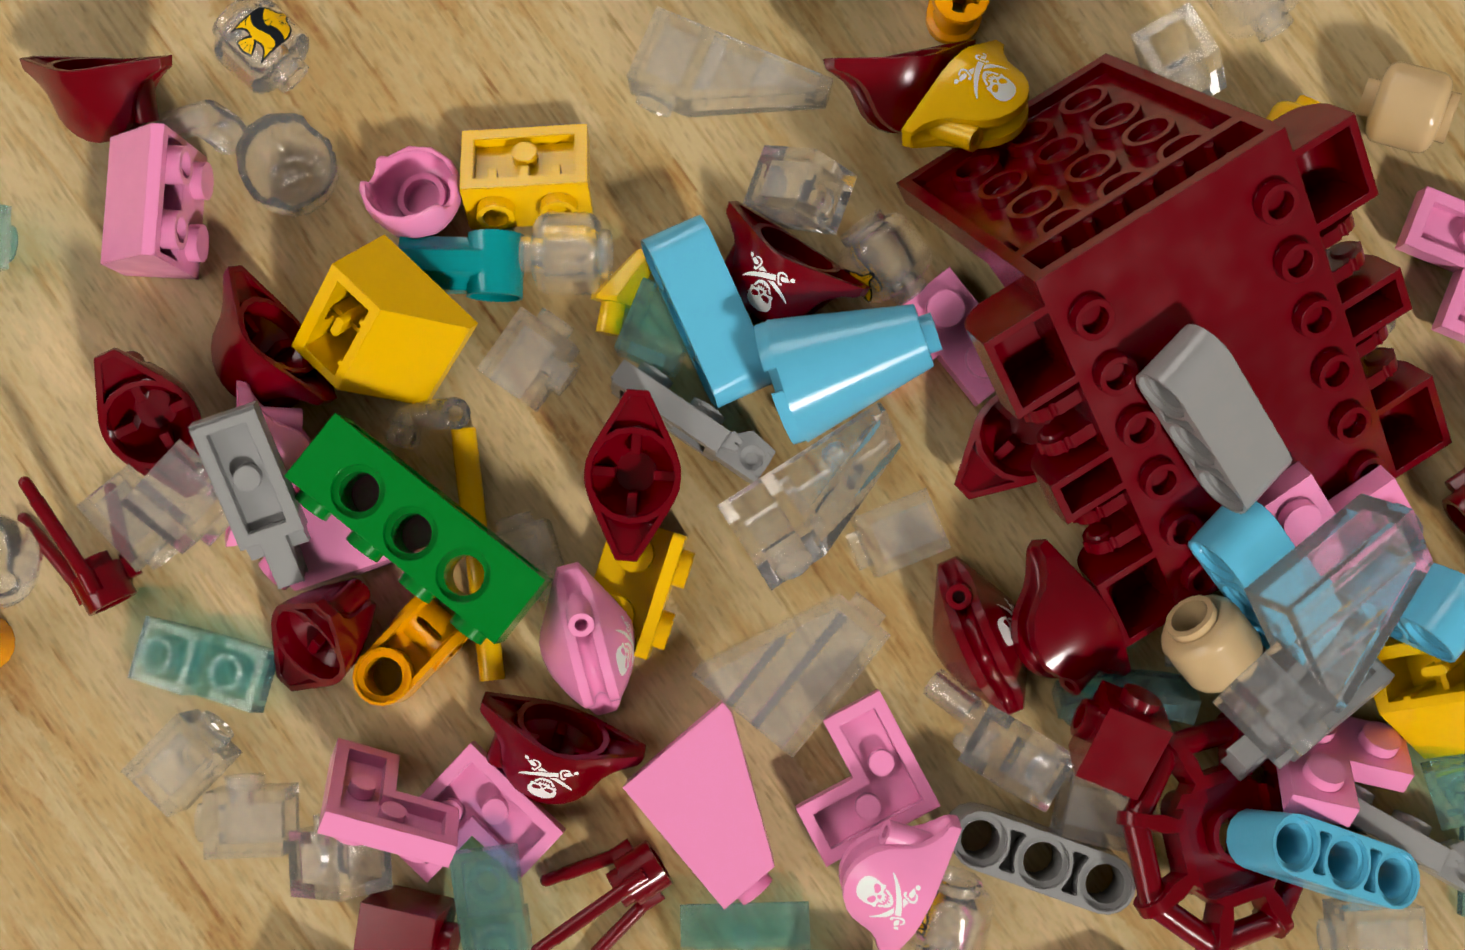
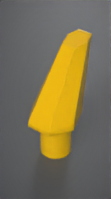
(619, 293)

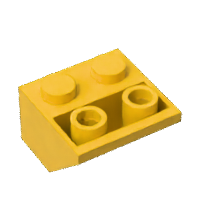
(383, 326)
(1424, 699)

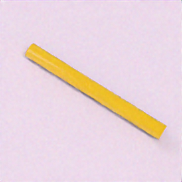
(472, 500)

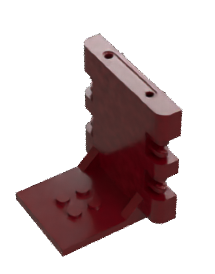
(1159, 212)

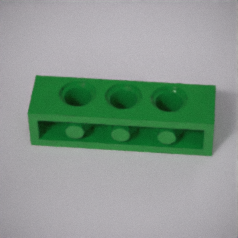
(326, 480)

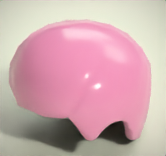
(413, 192)

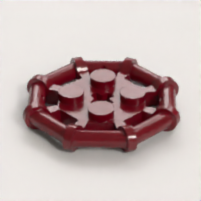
(1196, 858)

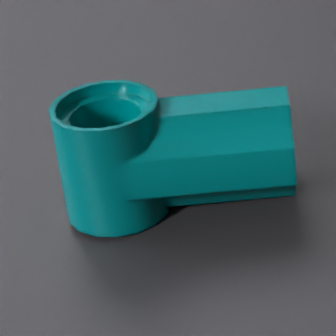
(477, 265)

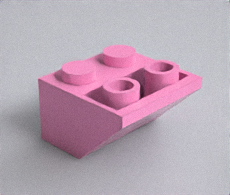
(155, 204)

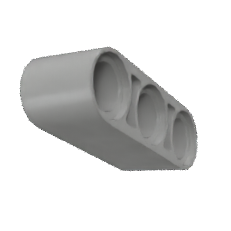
(1214, 418)
(1063, 876)

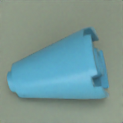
(841, 362)

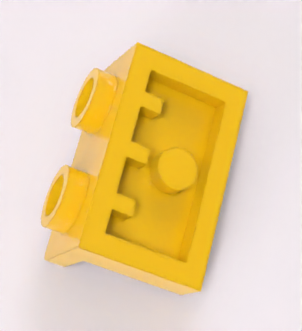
(524, 172)
(645, 586)

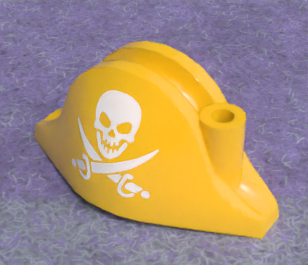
(972, 103)

